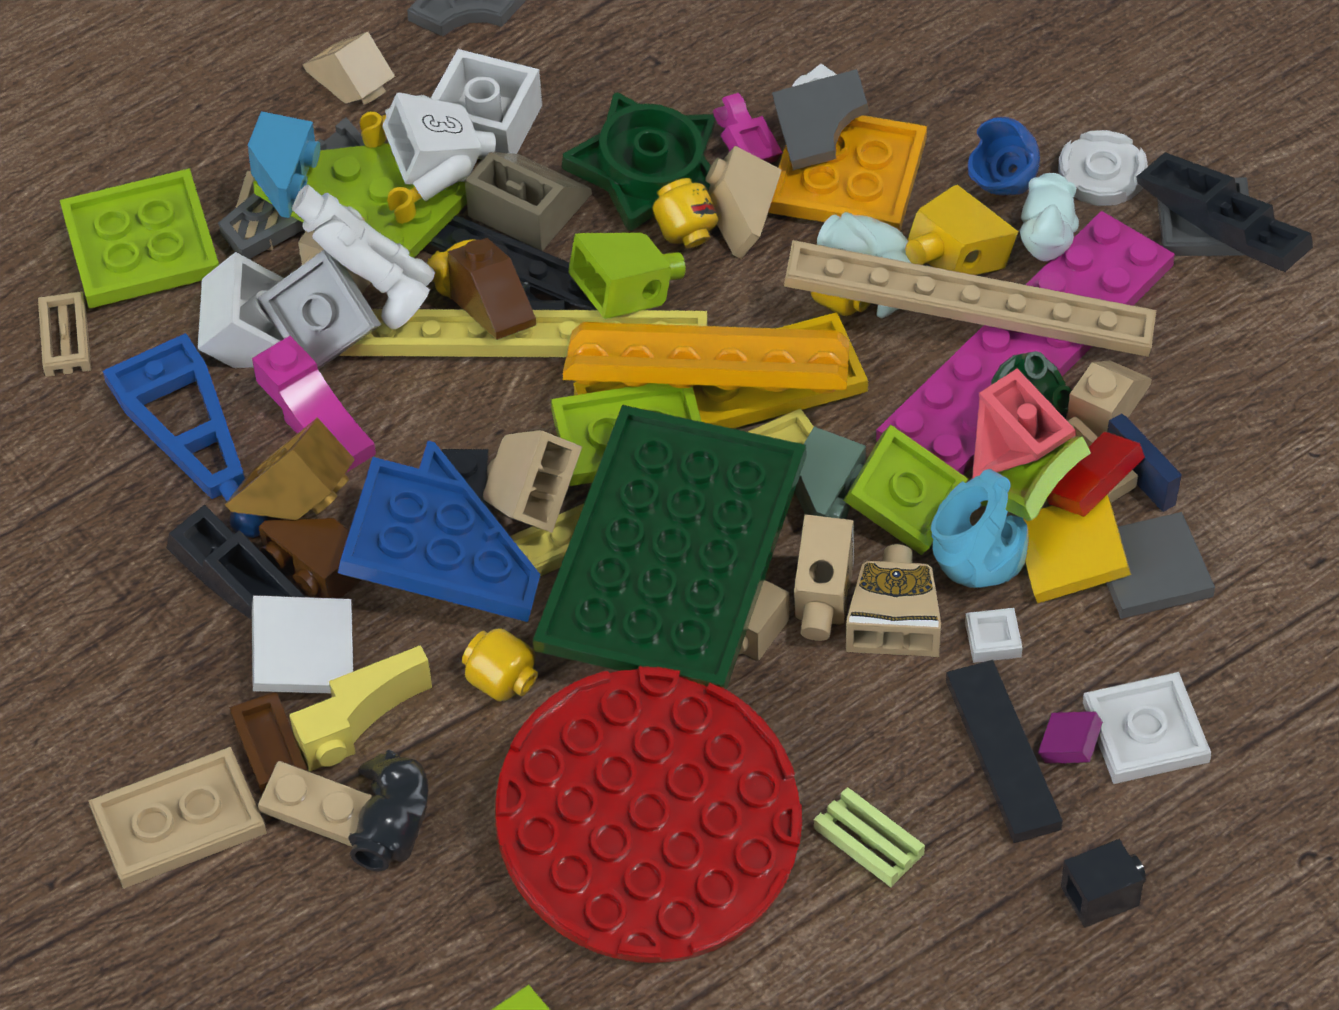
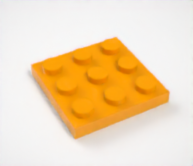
(868, 177)

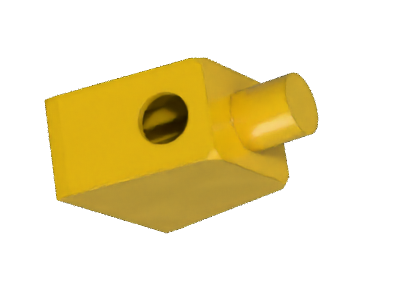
(960, 235)

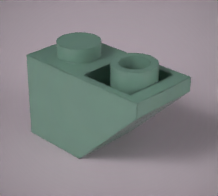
(828, 473)

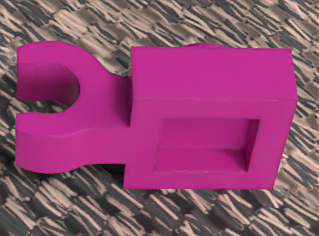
(745, 132)

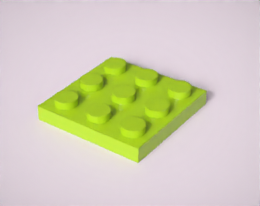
(139, 238)

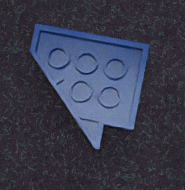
(436, 539)

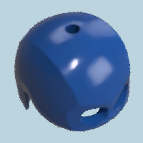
(1001, 148)

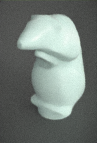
(1049, 216)
(864, 236)

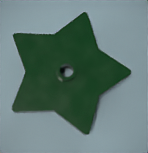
(641, 153)

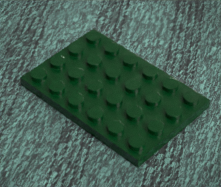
(671, 547)

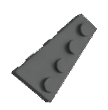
(345, 136)

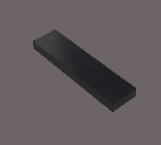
(1003, 751)

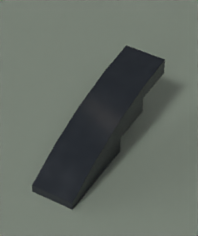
(1216, 207)

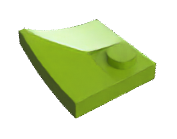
(1035, 480)

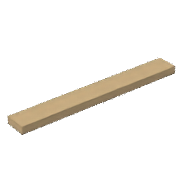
(970, 298)

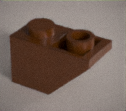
(309, 553)

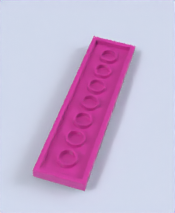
(1102, 263)

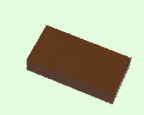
(266, 736)

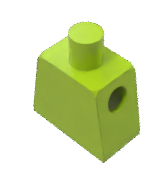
(623, 271)

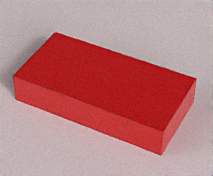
(1096, 474)

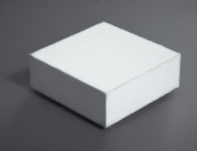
(993, 635)

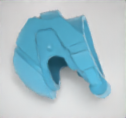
(991, 548)

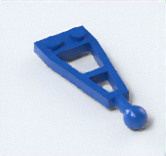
(165, 371)

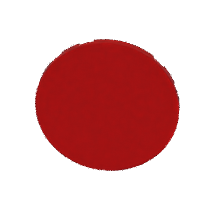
(648, 815)

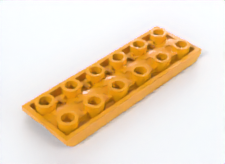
(708, 356)

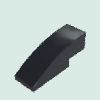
(227, 561)

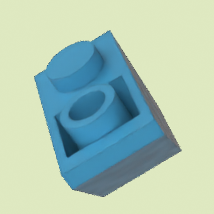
(280, 157)

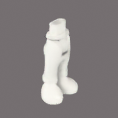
(366, 253)

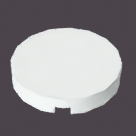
(1103, 167)

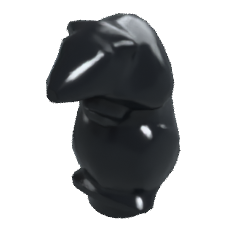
(394, 815)

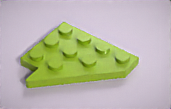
(363, 180)

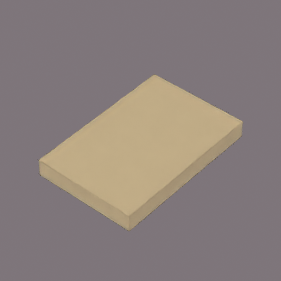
(177, 817)

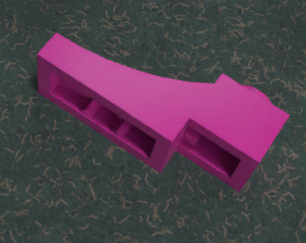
(304, 395)

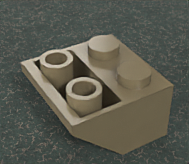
(522, 198)

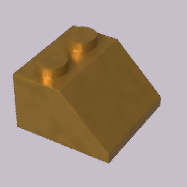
(295, 477)

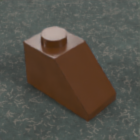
(489, 288)

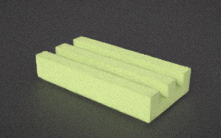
(878, 821)

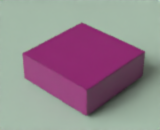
(1070, 737)

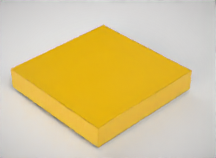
(1074, 551)

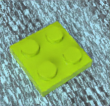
(903, 488)

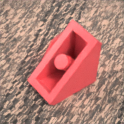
(1016, 425)

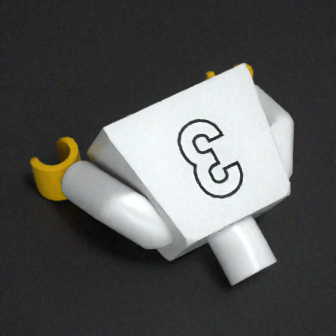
(430, 144)

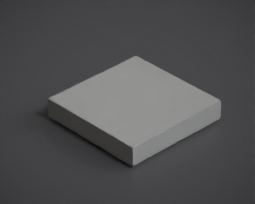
(320, 308)

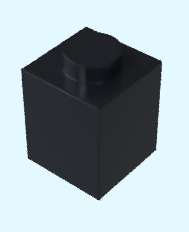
(1103, 882)

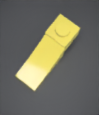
(358, 699)

